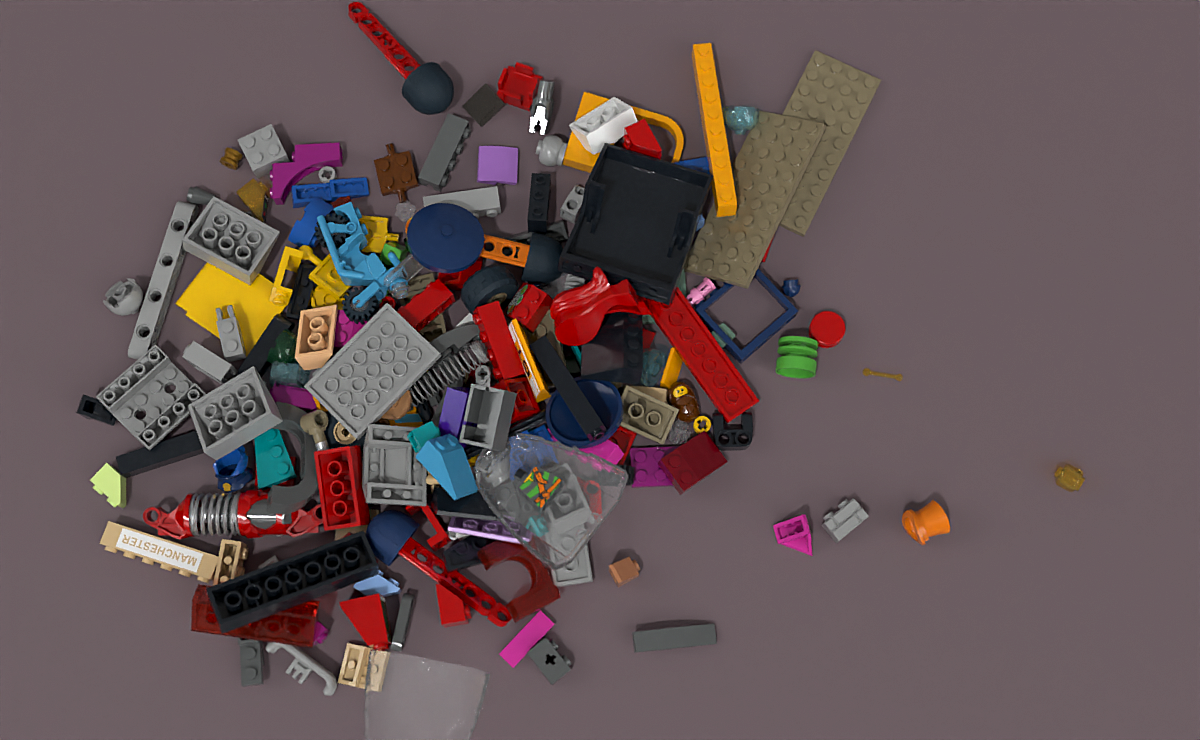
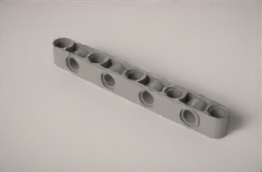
(162, 280)

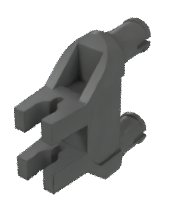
(542, 107)

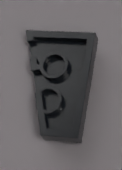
(464, 553)

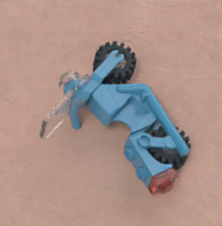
(360, 269)

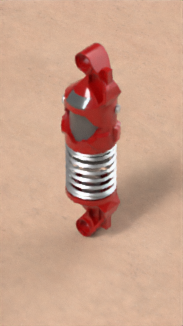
(241, 514)

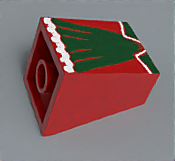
(370, 619)

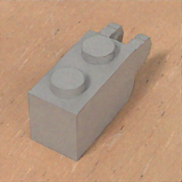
(230, 336)

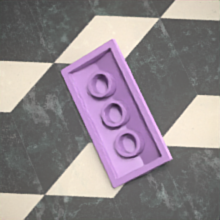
(481, 528)

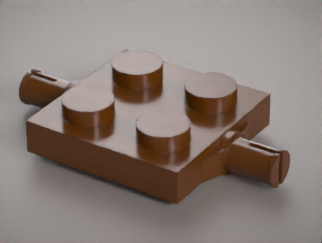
(396, 173)

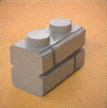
(844, 520)

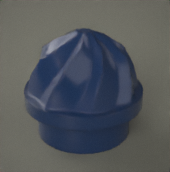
(791, 287)

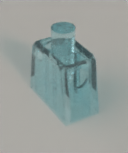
(288, 375)

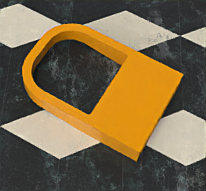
(581, 159)

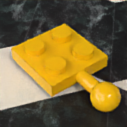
(325, 273)

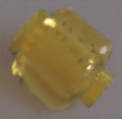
(1069, 478)

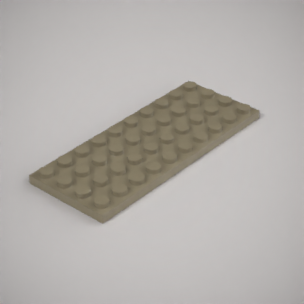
(838, 98)
(764, 184)

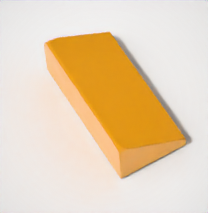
(671, 369)

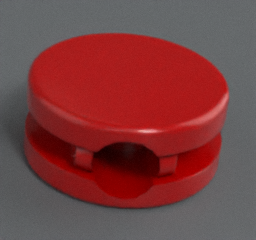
(827, 329)

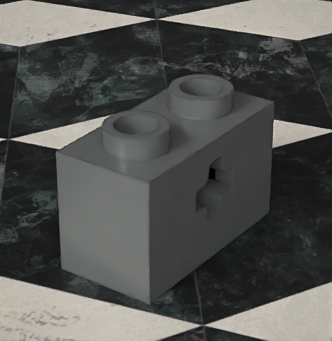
(539, 654)

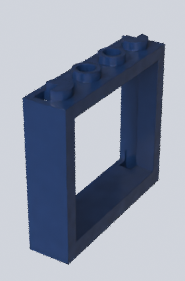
(733, 349)

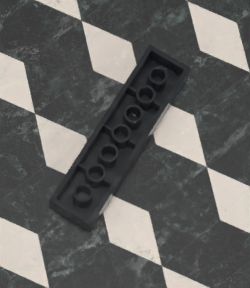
(292, 581)

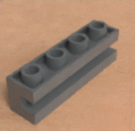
(444, 152)

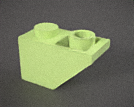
(112, 484)

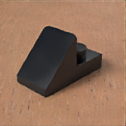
(94, 409)

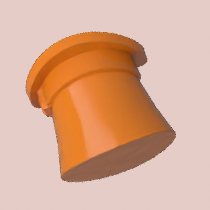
(926, 522)

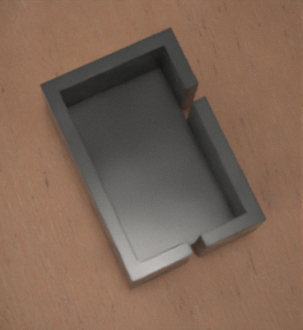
(493, 414)

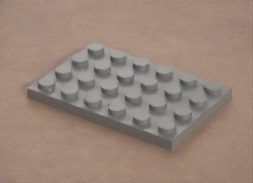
(372, 371)

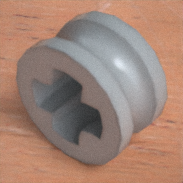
(324, 170)

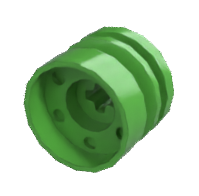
(796, 357)

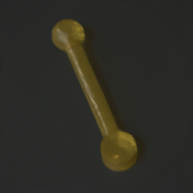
(866, 372)

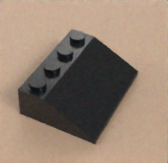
(615, 350)

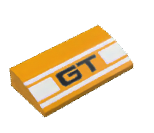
(529, 362)

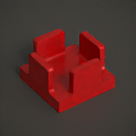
(518, 86)

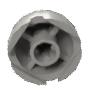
(124, 298)

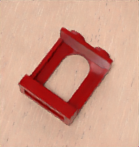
(441, 538)

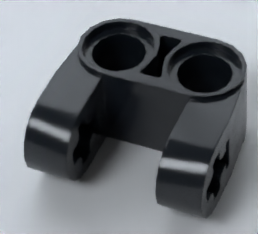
(732, 435)

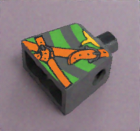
(538, 487)

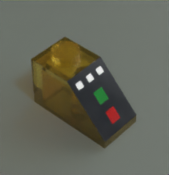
(255, 198)

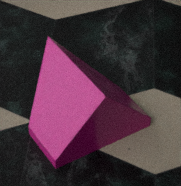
(794, 534)

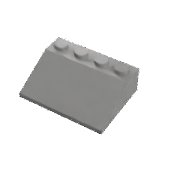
(230, 240)
(234, 414)

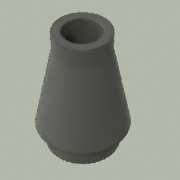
(199, 196)

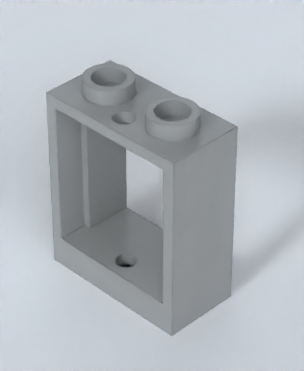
(209, 363)

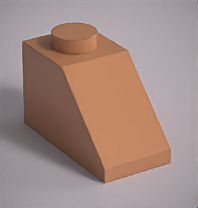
(624, 571)

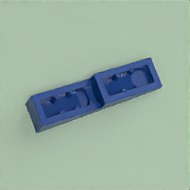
(329, 192)

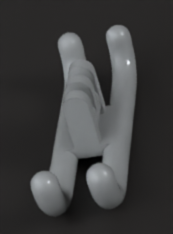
(305, 665)

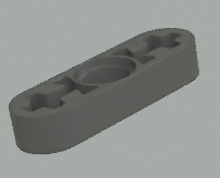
(402, 622)

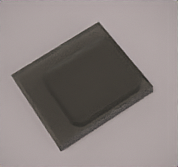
(483, 105)

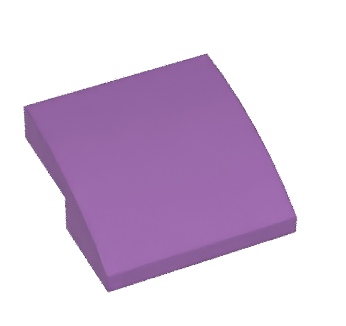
(497, 165)

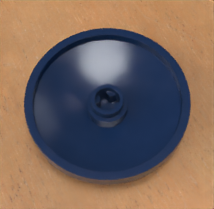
(445, 238)
(603, 399)

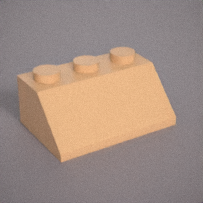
(316, 336)

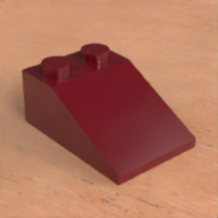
(692, 462)

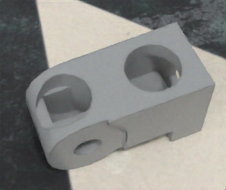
(572, 204)

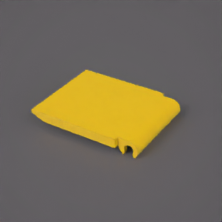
(218, 289)

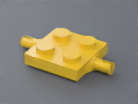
(378, 234)

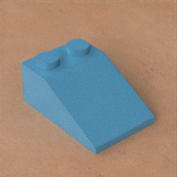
(448, 465)

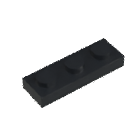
(302, 292)

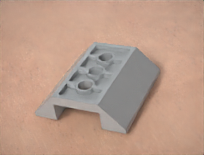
(143, 389)

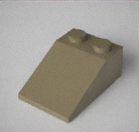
(646, 415)

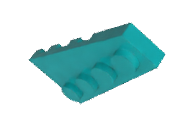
(272, 460)

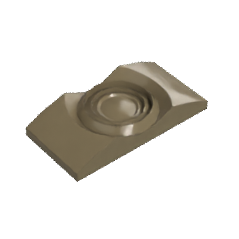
(436, 326)

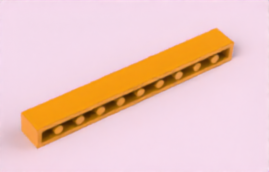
(714, 130)

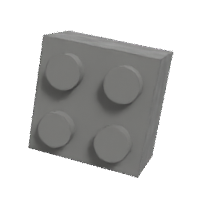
(262, 150)

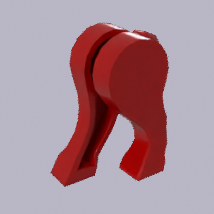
(582, 309)

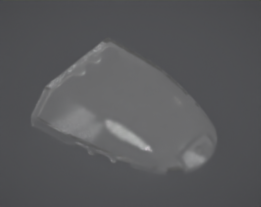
(575, 514)
(421, 698)

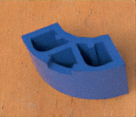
(303, 230)

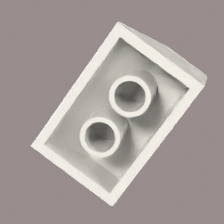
(603, 125)

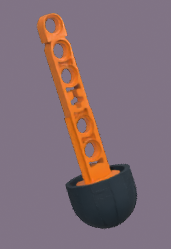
(538, 258)

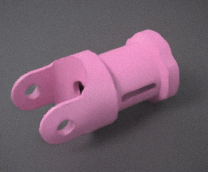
(700, 292)

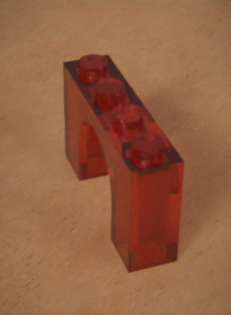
(542, 590)

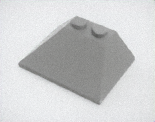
(391, 469)

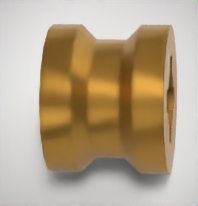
(231, 158)

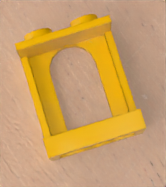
(290, 261)

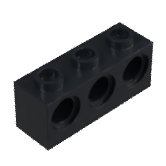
(539, 203)

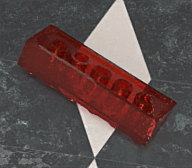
(290, 627)

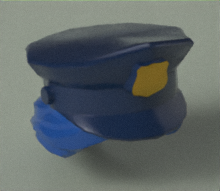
(233, 471)

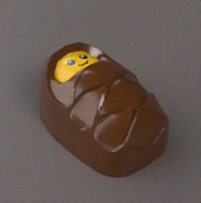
(683, 398)

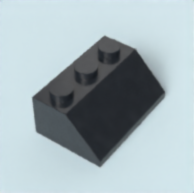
(468, 506)

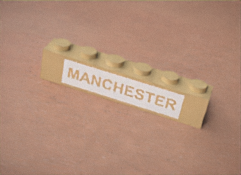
(159, 550)

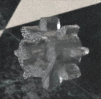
(679, 432)

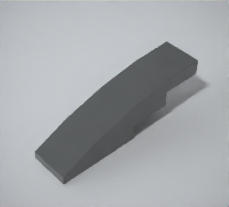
(674, 638)

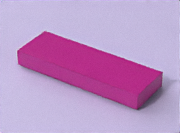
(526, 639)

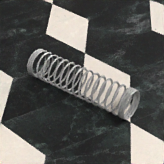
(481, 356)

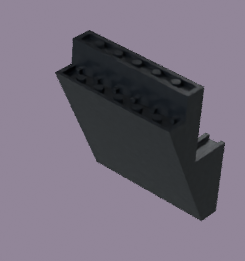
(636, 222)

